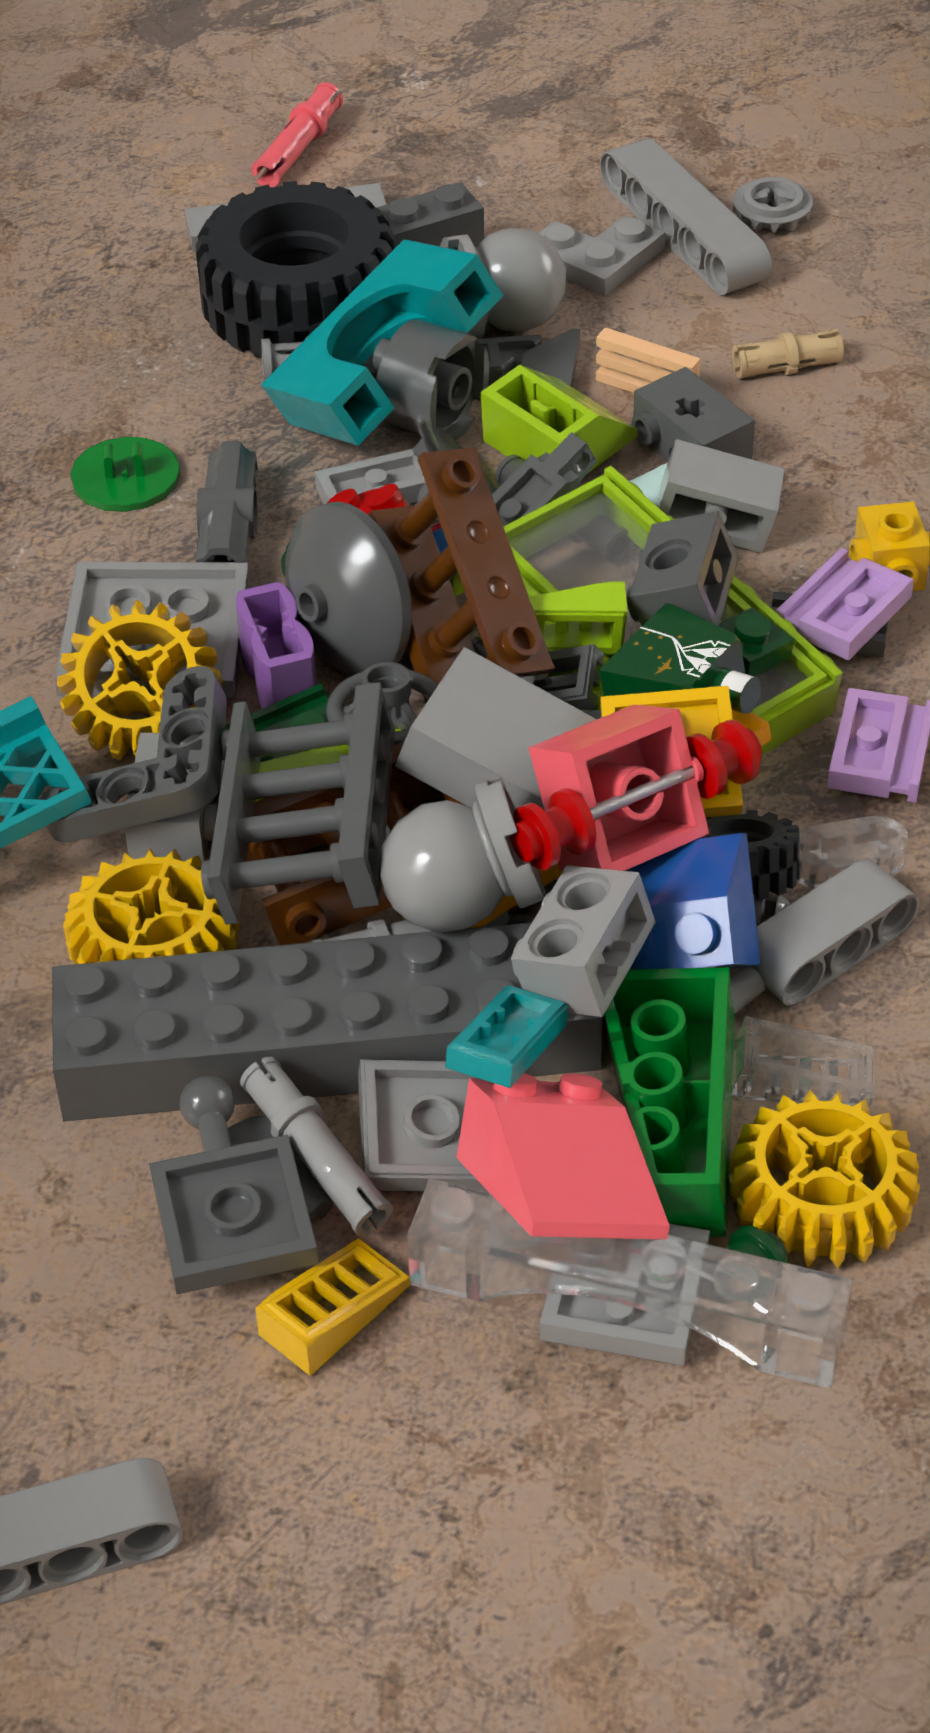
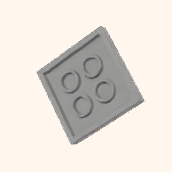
(197, 588)

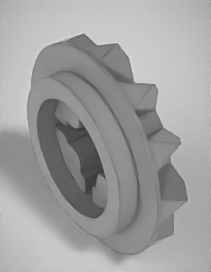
(790, 201)

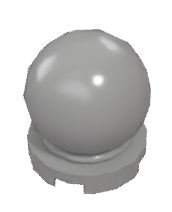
(526, 273)
(455, 862)

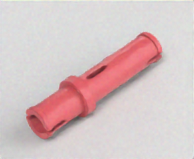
(306, 123)

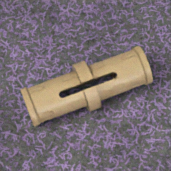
(787, 353)

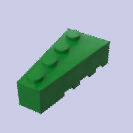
(675, 1077)

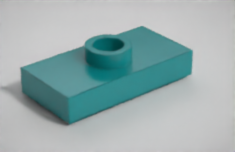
(507, 1036)

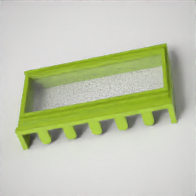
(598, 538)

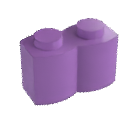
(274, 643)

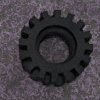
(771, 848)

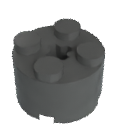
(432, 375)

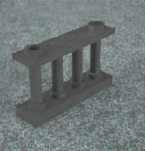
(357, 816)

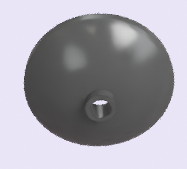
(348, 588)

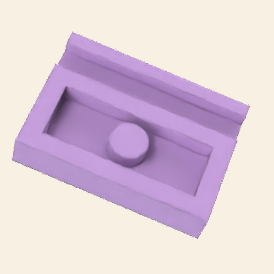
(846, 603)
(880, 745)

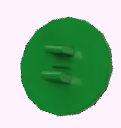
(125, 474)

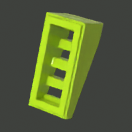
(583, 616)

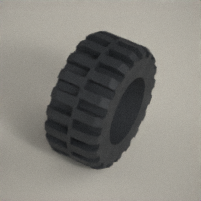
(285, 260)

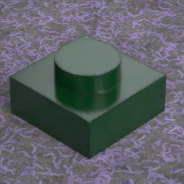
(760, 639)

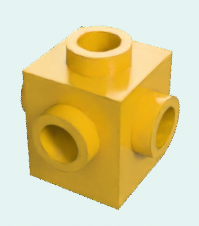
(893, 539)

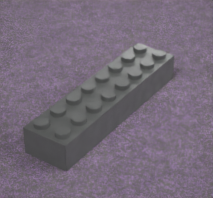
(148, 1026)

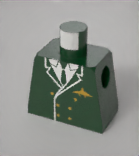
(677, 654)

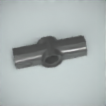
(227, 505)

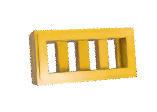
(315, 1344)

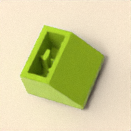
(536, 412)

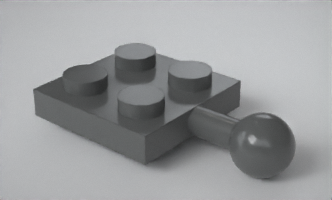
(230, 1207)

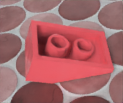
(560, 1158)

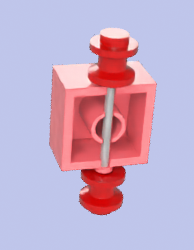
(628, 788)

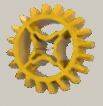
(173, 649)
(145, 912)
(824, 1199)

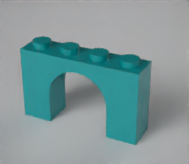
(324, 378)

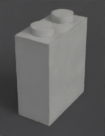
(481, 730)

